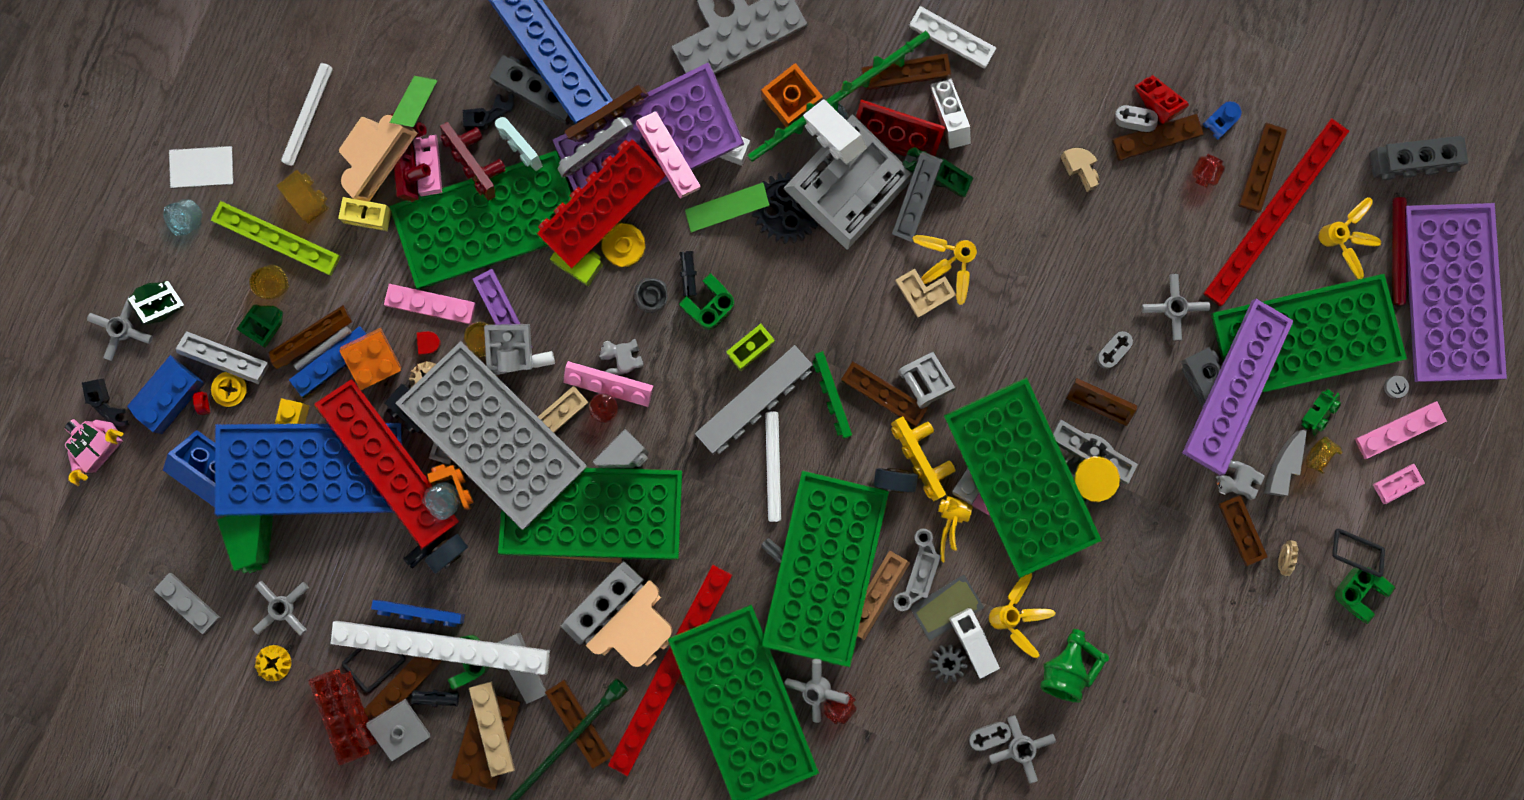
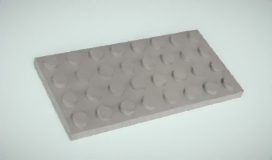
(491, 435)

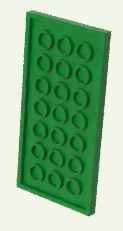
(465, 232)
(1331, 331)
(1022, 477)
(604, 517)
(825, 569)
(743, 705)

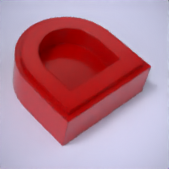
(428, 342)
(201, 403)

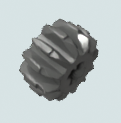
(944, 670)

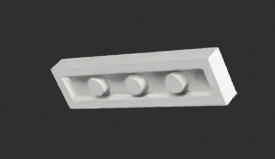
(952, 37)

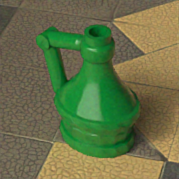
(1066, 675)

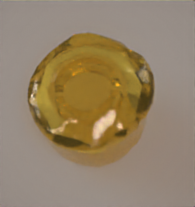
(268, 282)
(475, 338)
(1322, 453)

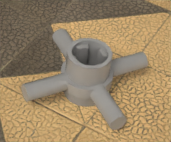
(1030, 752)

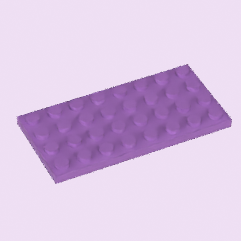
(691, 112)
(1455, 293)

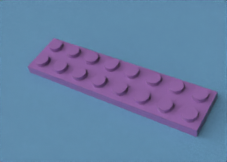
(1237, 387)

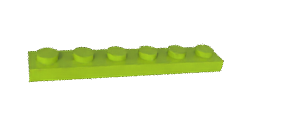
(275, 238)

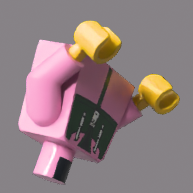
(90, 446)

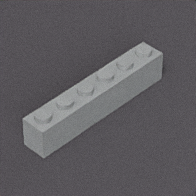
(753, 400)

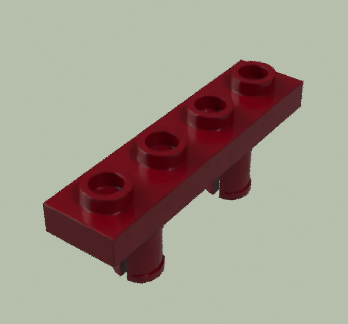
(471, 168)
(405, 171)

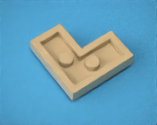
(923, 298)

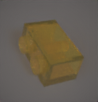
(302, 196)

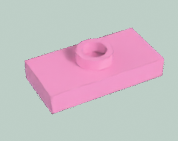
(1398, 483)

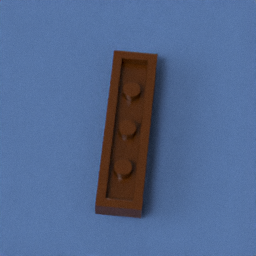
(913, 71)
(614, 109)
(1162, 136)
(1262, 167)
(309, 337)
(883, 393)
(402, 685)
(572, 714)

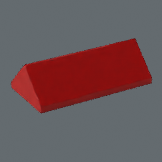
(898, 130)

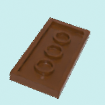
(472, 760)

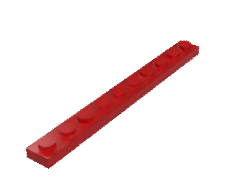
(1275, 212)
(667, 675)

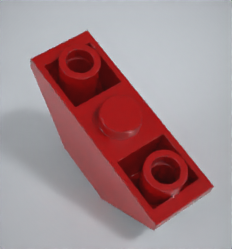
(1161, 99)

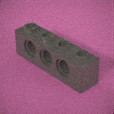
(503, 75)

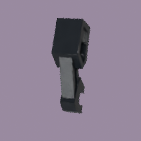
(498, 110)
(110, 414)

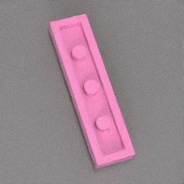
(668, 155)
(429, 304)
(608, 384)
(1400, 430)

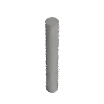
(319, 350)

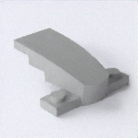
(1086, 445)

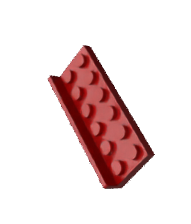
(601, 202)

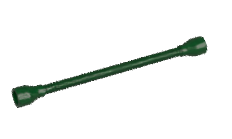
(614, 692)

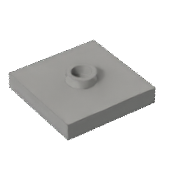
(398, 730)

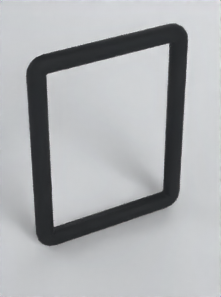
(1344, 560)
(377, 682)

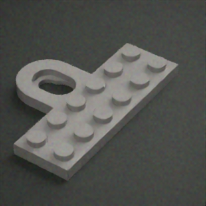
(740, 34)

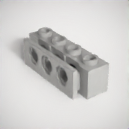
(574, 623)

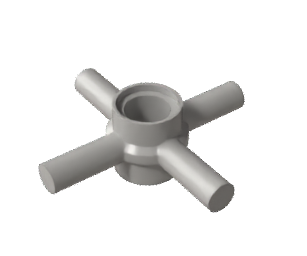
(1184, 307)
(111, 328)
(272, 608)
(816, 690)

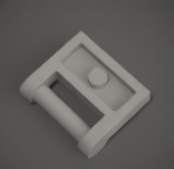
(933, 377)

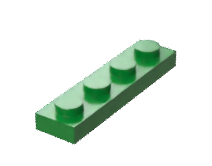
(828, 386)

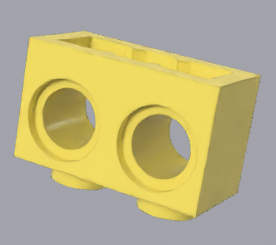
(365, 214)

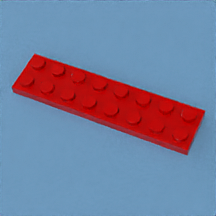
(383, 460)

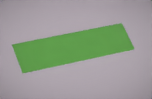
(413, 101)
(727, 207)

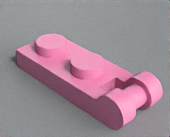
(431, 184)

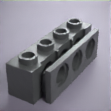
(1386, 165)
(1193, 371)

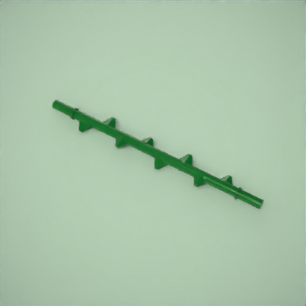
(879, 65)

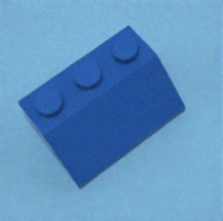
(165, 395)
(194, 465)

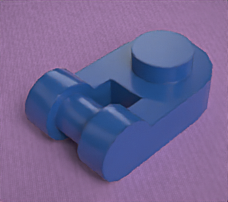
(1228, 114)

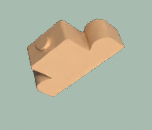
(372, 153)

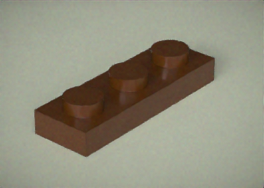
(1101, 402)
(1242, 530)

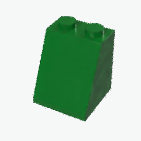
(247, 540)

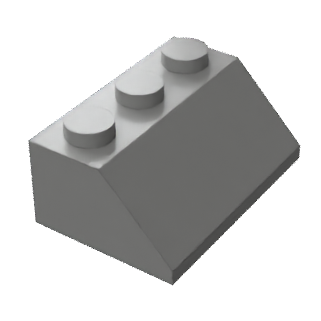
(622, 453)

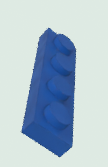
(324, 366)
(408, 611)

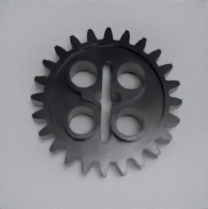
(776, 224)

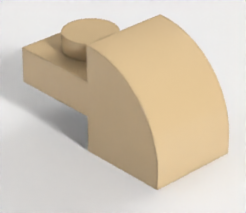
(1080, 161)

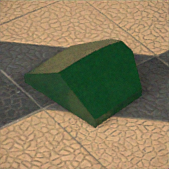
(155, 302)
(261, 323)

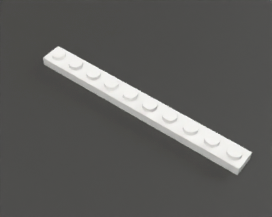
(440, 647)

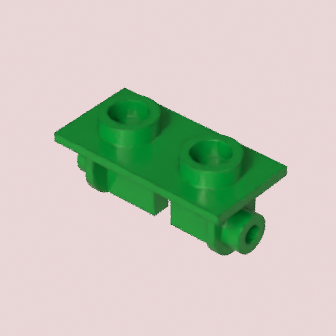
(1318, 419)

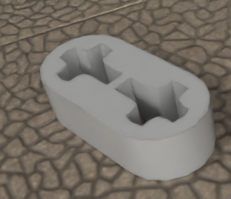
(1136, 118)
(1110, 346)
(991, 741)

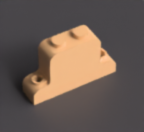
(635, 630)

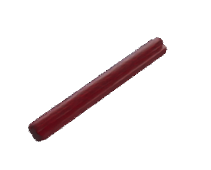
(1399, 251)

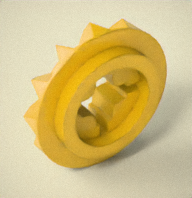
(221, 396)
(283, 663)

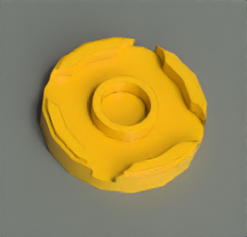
(623, 245)
(1097, 478)

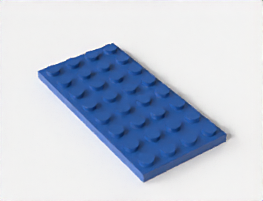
(290, 472)

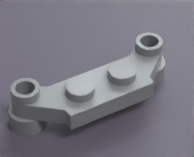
(922, 572)

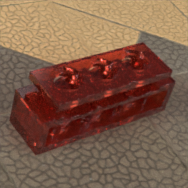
(339, 715)

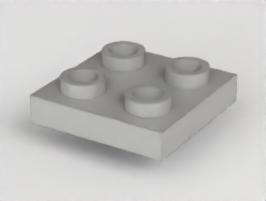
(508, 347)

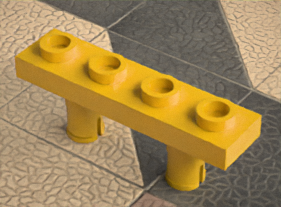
(912, 451)

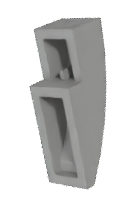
(1286, 464)

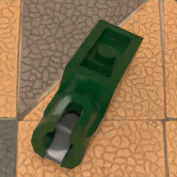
(948, 176)

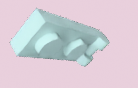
(518, 143)

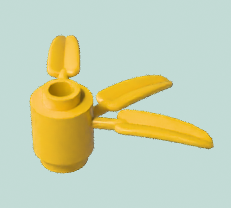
(1338, 233)
(944, 265)
(954, 510)
(1008, 616)

